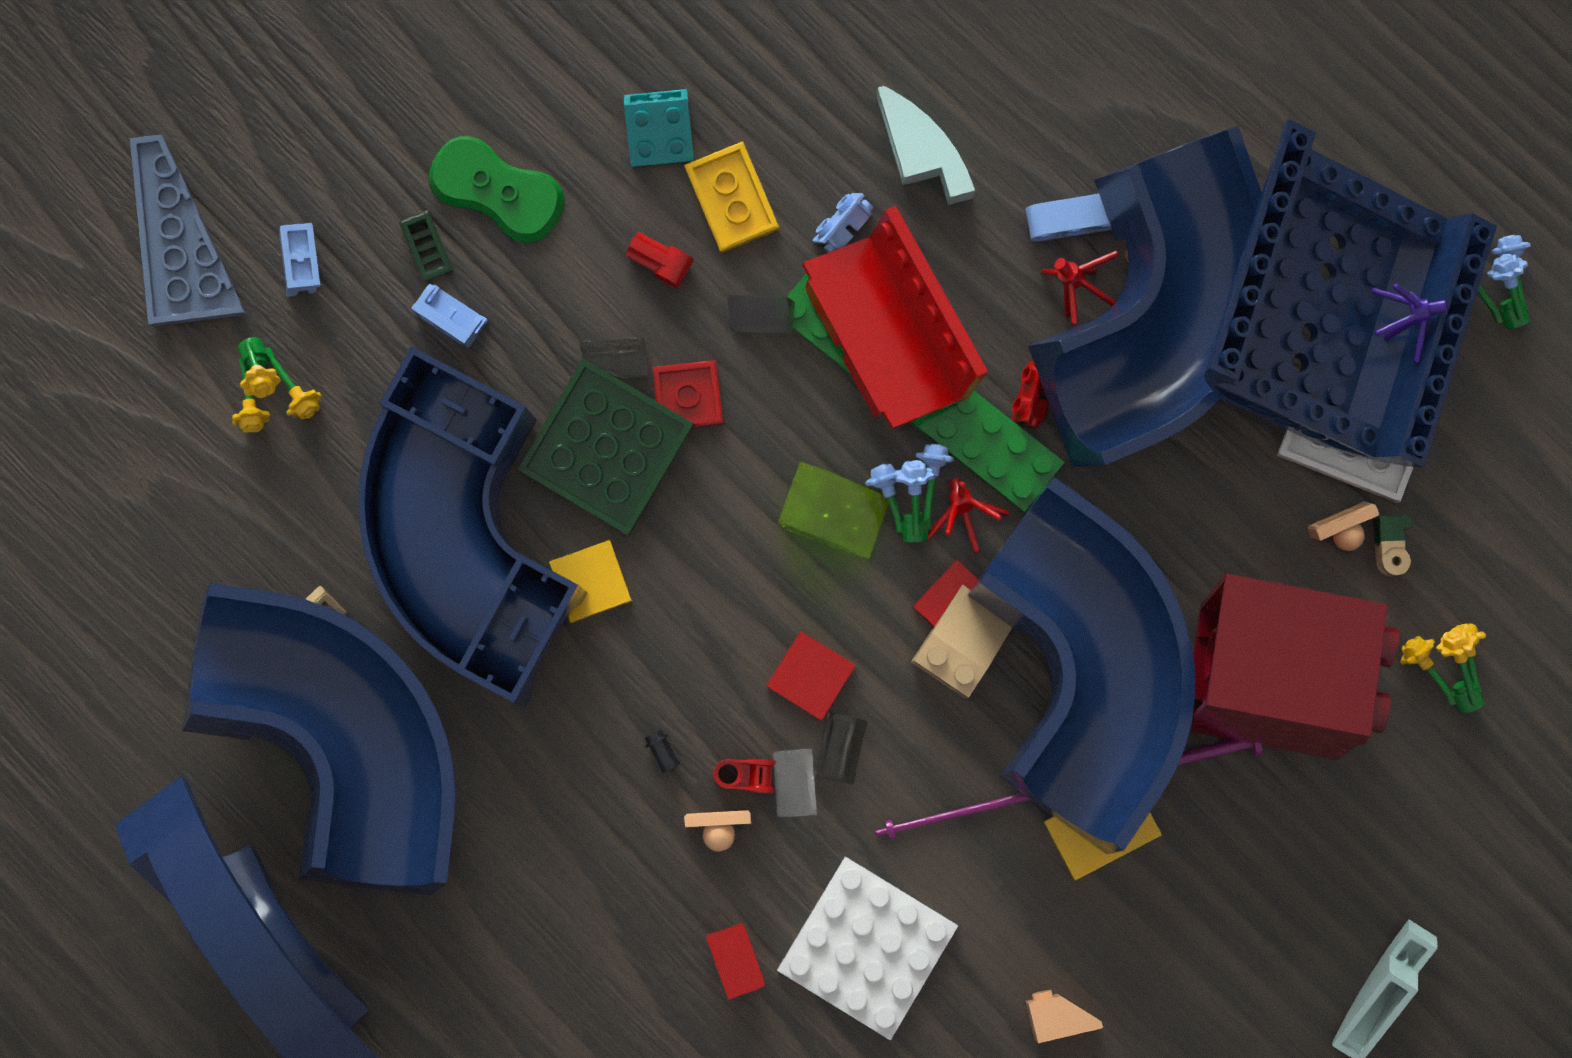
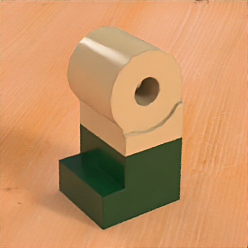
(1390, 544)

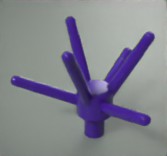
(1421, 312)

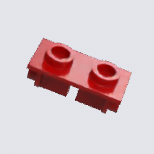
(1027, 405)

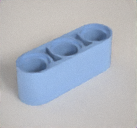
(1067, 218)

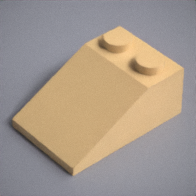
(962, 644)

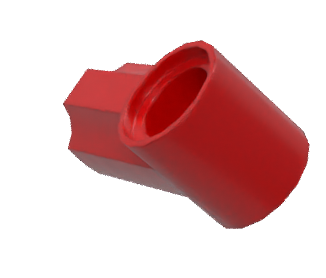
(667, 263)

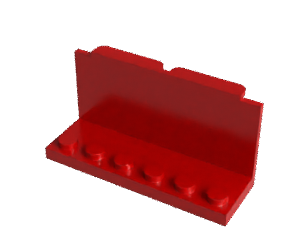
(894, 324)

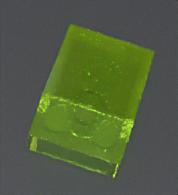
(833, 510)

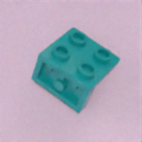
(658, 127)

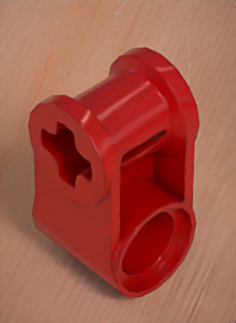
(748, 775)

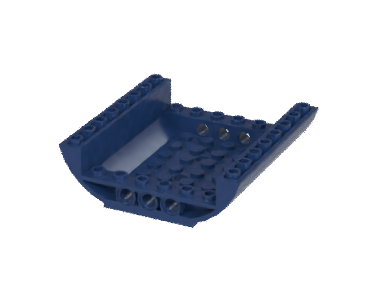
(1351, 384)

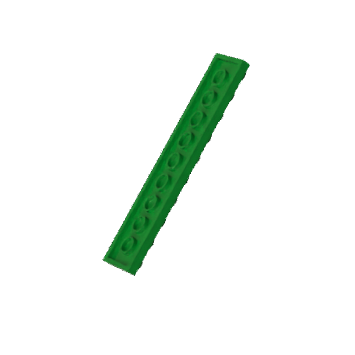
(970, 429)

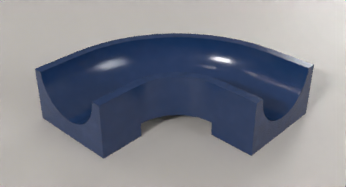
(1144, 361)
(437, 531)
(1113, 660)
(348, 719)
(243, 929)

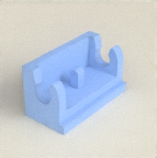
(299, 258)
(449, 315)

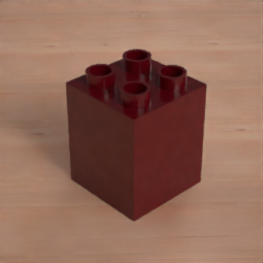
(1290, 667)

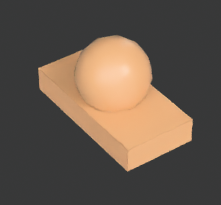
(1345, 526)
(718, 829)

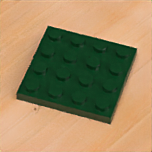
(605, 446)

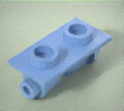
(849, 212)

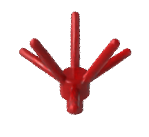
(1074, 277)
(962, 503)

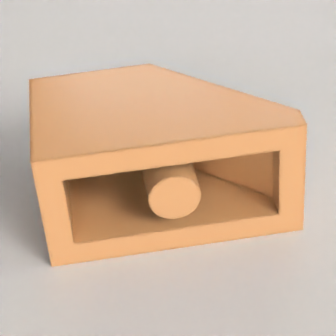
(1057, 1017)

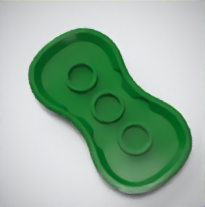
(476, 178)

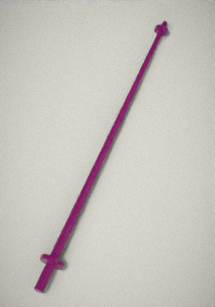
(1188, 756)

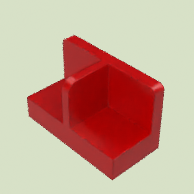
(735, 961)

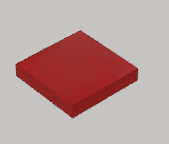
(690, 391)
(939, 596)
(811, 675)

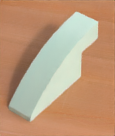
(922, 147)
(1385, 991)

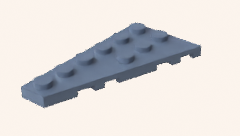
(178, 256)

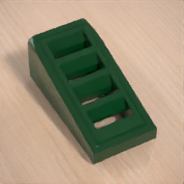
(414, 221)

